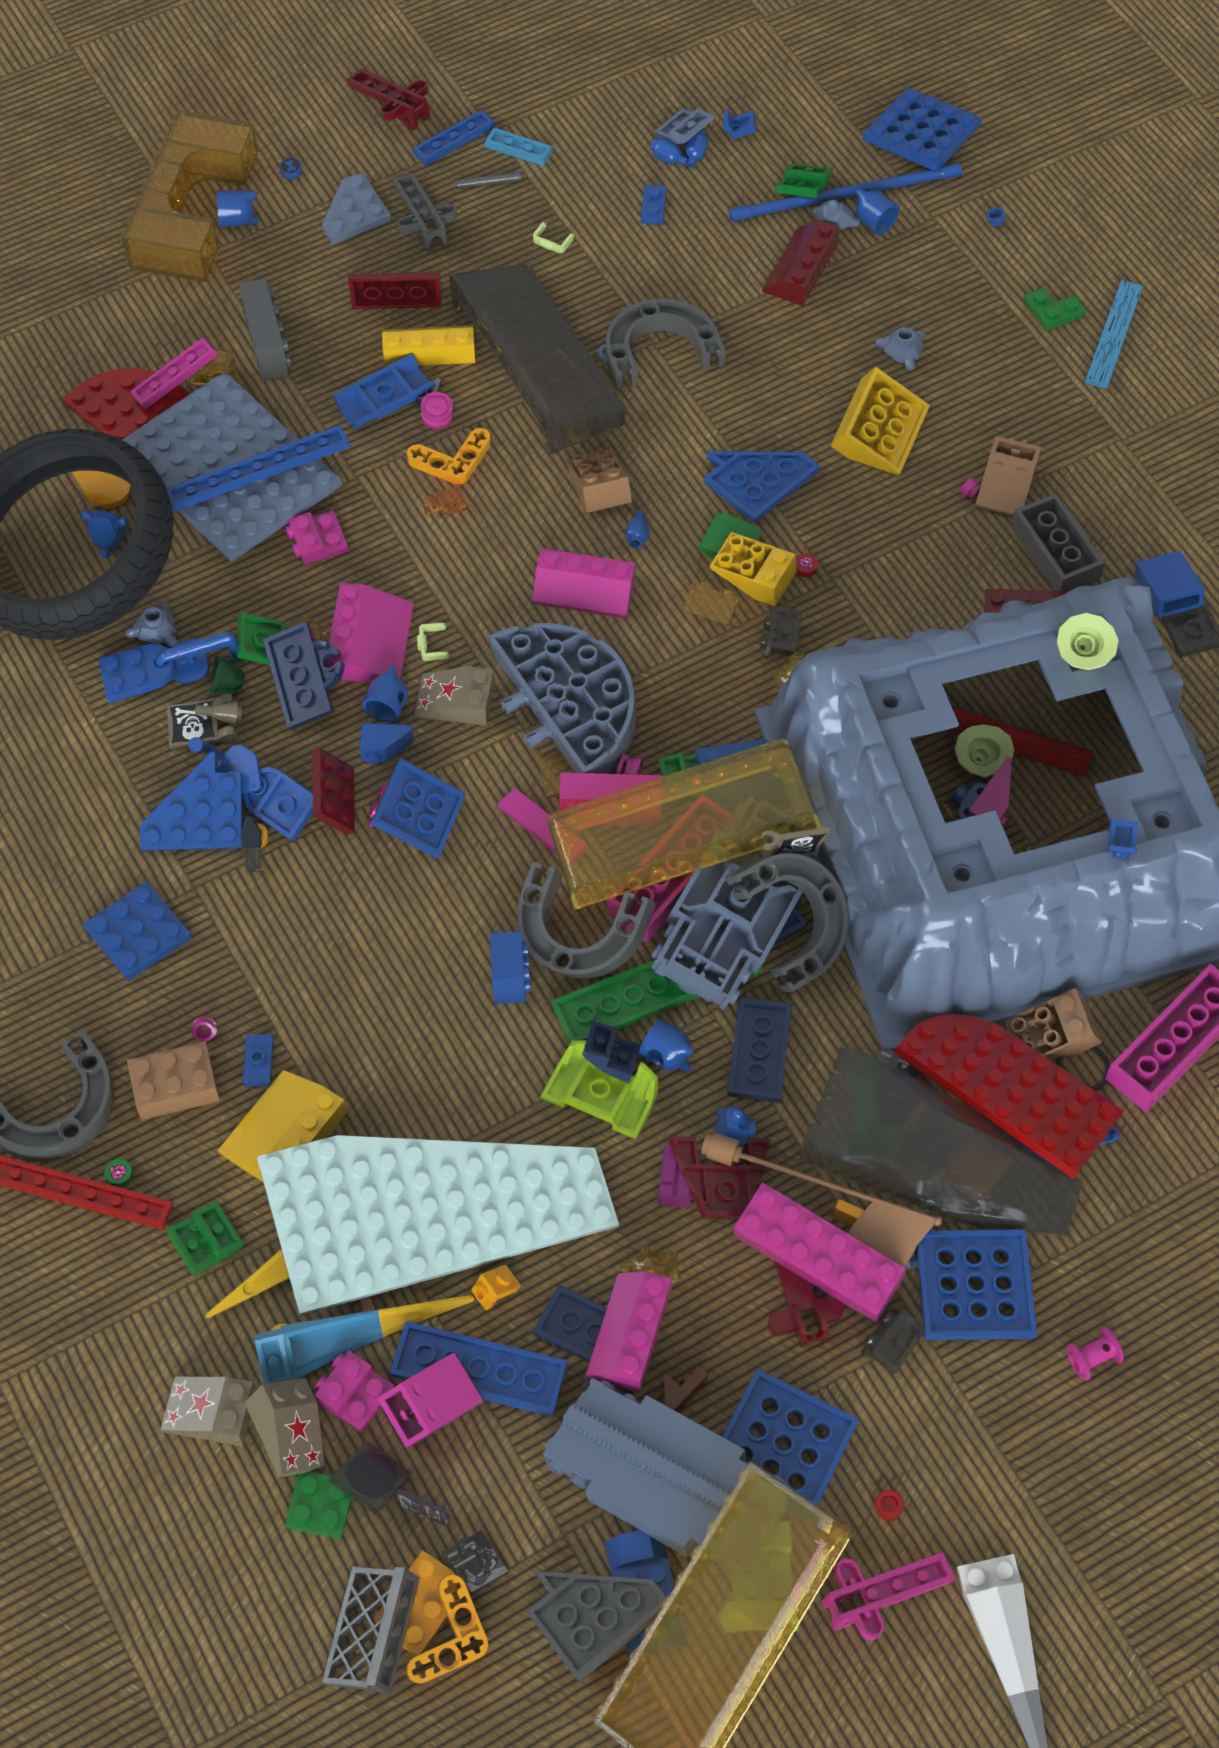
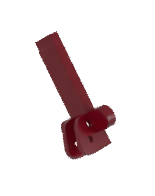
(394, 97)
(800, 1297)

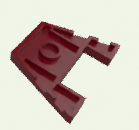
(720, 1189)

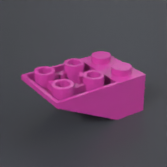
(430, 1400)

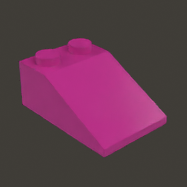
(995, 794)

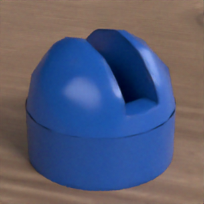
(996, 212)

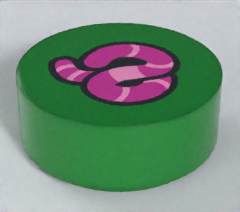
(118, 1172)

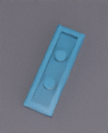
(518, 146)

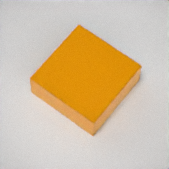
(847, 1213)

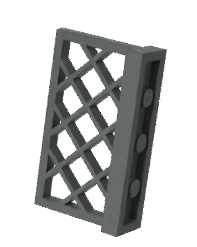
(389, 1630)

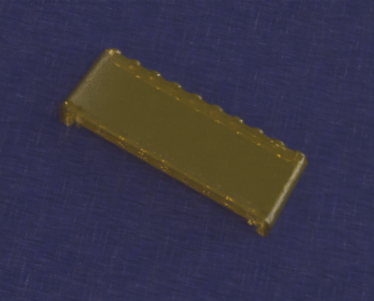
(680, 822)
(725, 1618)

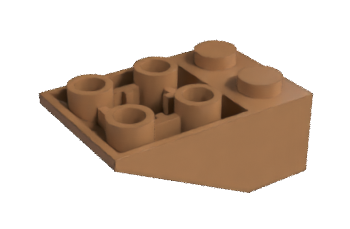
(1008, 476)
(599, 480)
(1057, 1026)

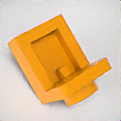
(494, 1286)

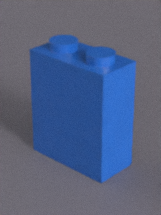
(1171, 583)

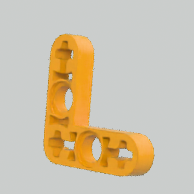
(451, 465)
(461, 1633)

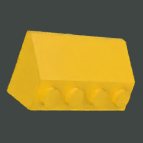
(430, 345)

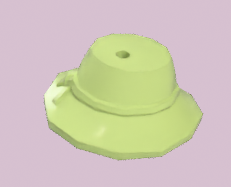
(1094, 635)
(985, 744)

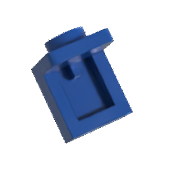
(739, 125)
(1122, 838)

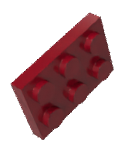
(333, 791)

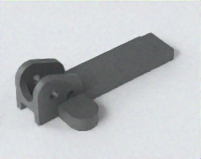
(422, 210)

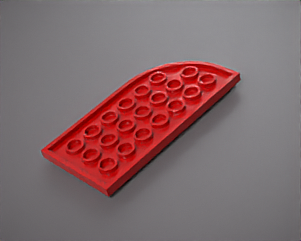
(110, 407)
(1012, 1087)

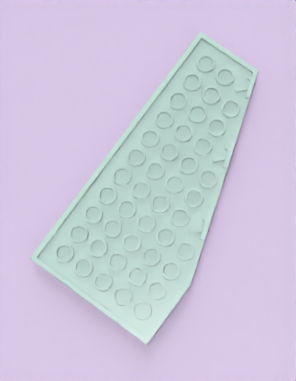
(403, 1211)

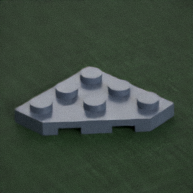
(354, 210)

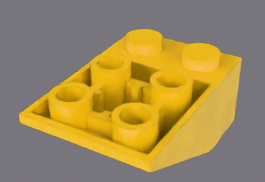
(755, 567)

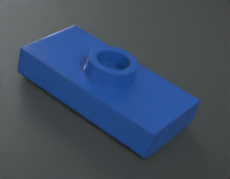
(258, 1060)

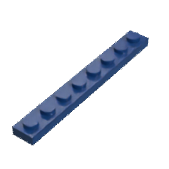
(257, 467)

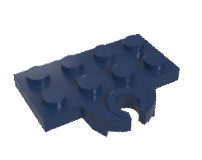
(303, 673)

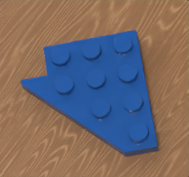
(758, 480)
(198, 813)

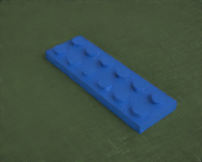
(497, 1370)

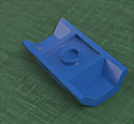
(382, 392)
(642, 1558)

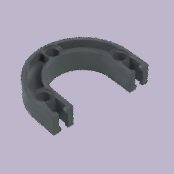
(659, 316)
(829, 916)
(586, 962)
(87, 1118)

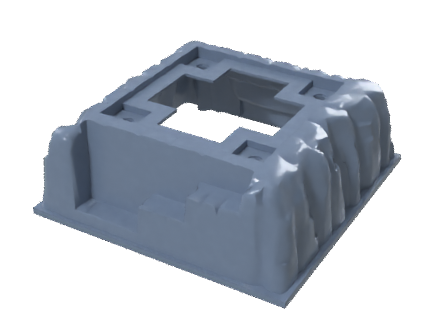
(1022, 920)

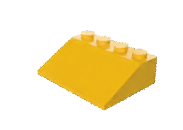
(880, 423)
(284, 1117)

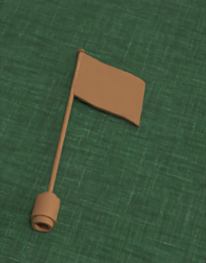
(882, 1226)

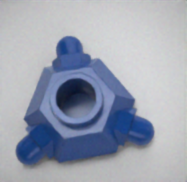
(105, 530)
(735, 1124)

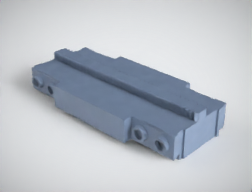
(721, 939)
(646, 1464)

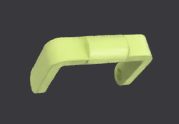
(545, 243)
(422, 642)

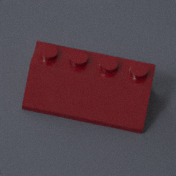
(803, 262)
(395, 290)

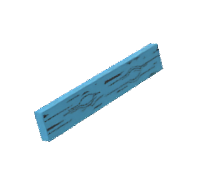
(1113, 334)

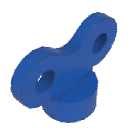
(966, 797)

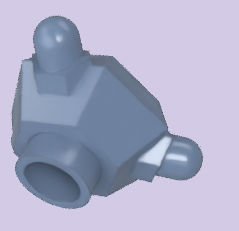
(836, 214)
(903, 346)
(155, 626)

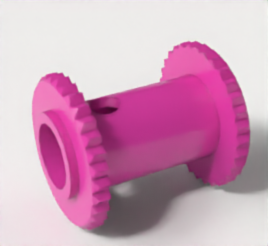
(1093, 1354)

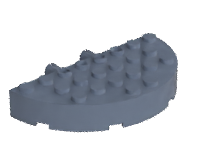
(573, 689)

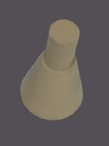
(225, 712)

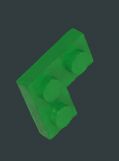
(1052, 313)

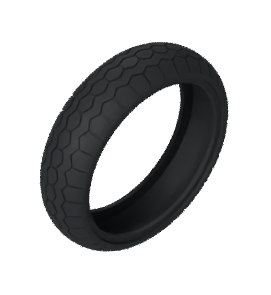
(137, 566)

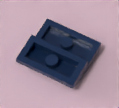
(609, 1052)

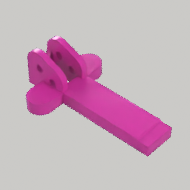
(882, 1591)

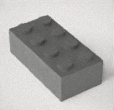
(265, 329)
(1057, 544)

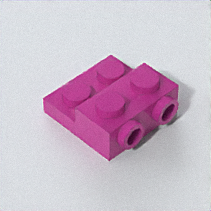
(316, 536)
(352, 1391)

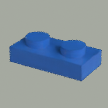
(653, 204)

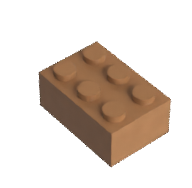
(173, 1080)

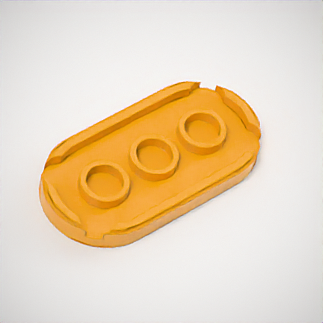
(103, 488)

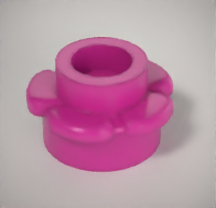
(970, 488)
(203, 1035)

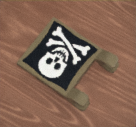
(185, 725)
(794, 842)

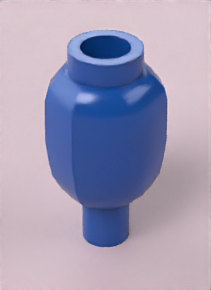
(696, 148)
(667, 151)
(637, 530)

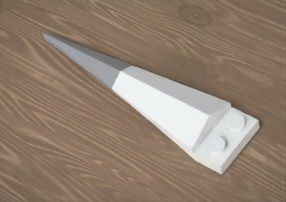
(1000, 1613)

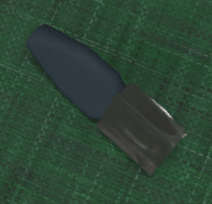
(251, 843)

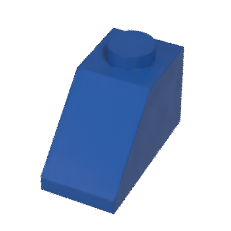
(384, 741)

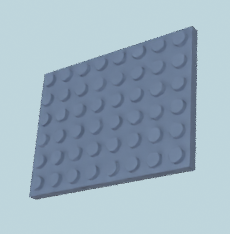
(214, 430)

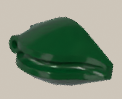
(226, 677)

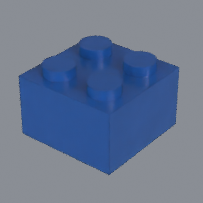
(509, 967)

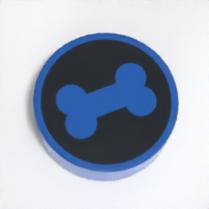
(290, 168)

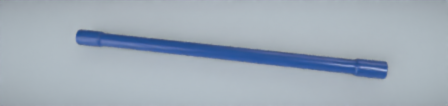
(748, 211)

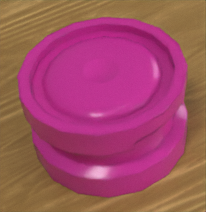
(436, 410)
(629, 765)

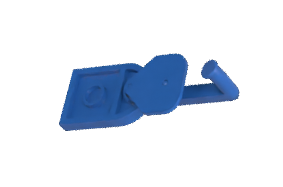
(155, 665)
(280, 798)

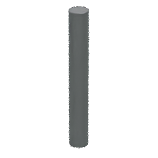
(488, 180)

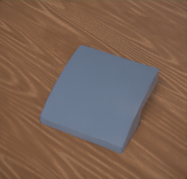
(683, 125)

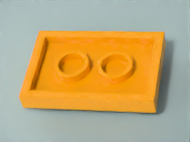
(427, 1610)

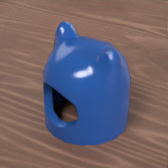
(236, 208)
(876, 210)
(386, 696)
(667, 1046)

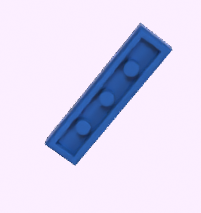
(453, 137)

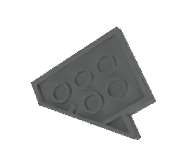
(593, 1615)

